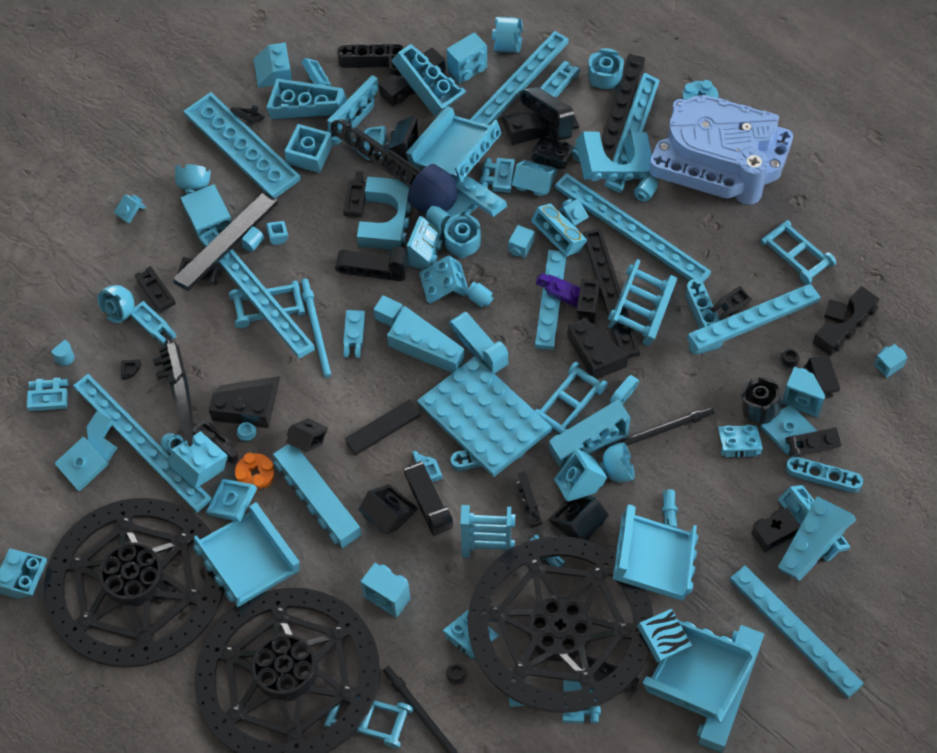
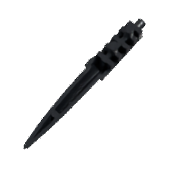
(175, 373)

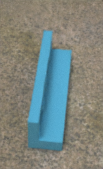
(799, 504)

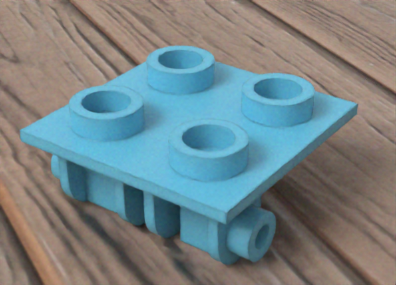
(740, 439)
(458, 634)

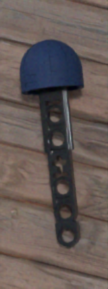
(427, 187)

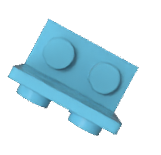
(443, 278)

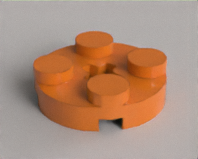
(255, 461)

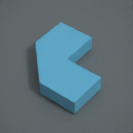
(96, 432)

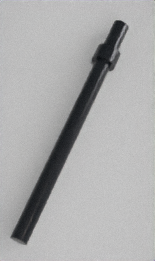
(693, 417)
(399, 685)

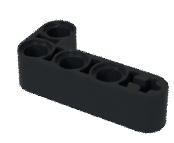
(369, 56)
(558, 113)
(374, 265)
(435, 514)

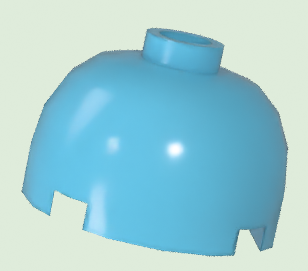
(192, 177)
(116, 302)
(617, 463)

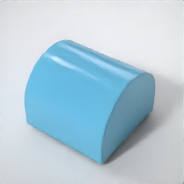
(277, 232)
(252, 239)
(63, 353)

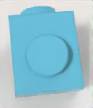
(128, 207)
(574, 211)

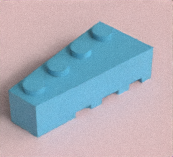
(427, 80)
(303, 99)
(423, 341)
(592, 433)
(815, 537)

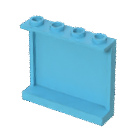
(453, 144)
(655, 555)
(247, 556)
(704, 675)

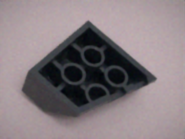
(245, 402)

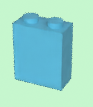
(206, 210)

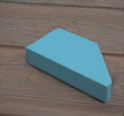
(430, 465)

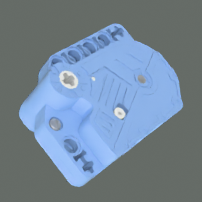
(721, 148)

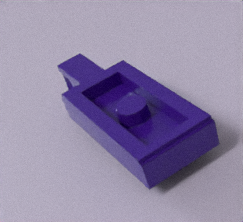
(559, 288)

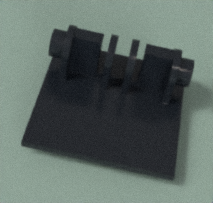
(555, 151)

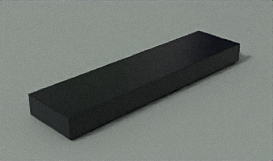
(382, 427)

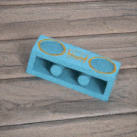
(558, 229)

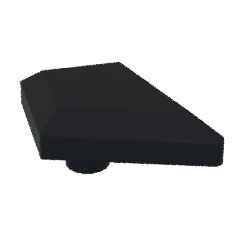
(248, 114)

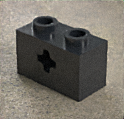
(306, 434)
(771, 538)

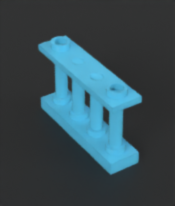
(660, 301)
(496, 533)

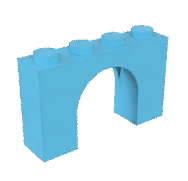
(598, 166)
(390, 233)

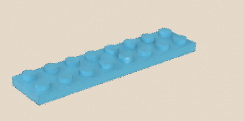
(242, 145)

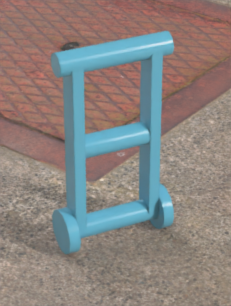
(805, 275)
(244, 320)
(574, 371)
(389, 740)

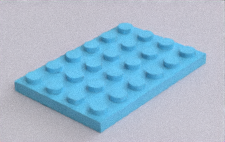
(484, 416)

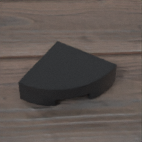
(129, 368)

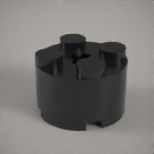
(761, 400)

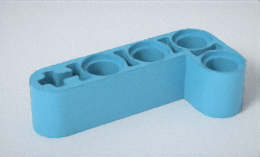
(438, 217)
(701, 314)
(478, 343)

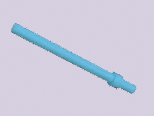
(308, 297)

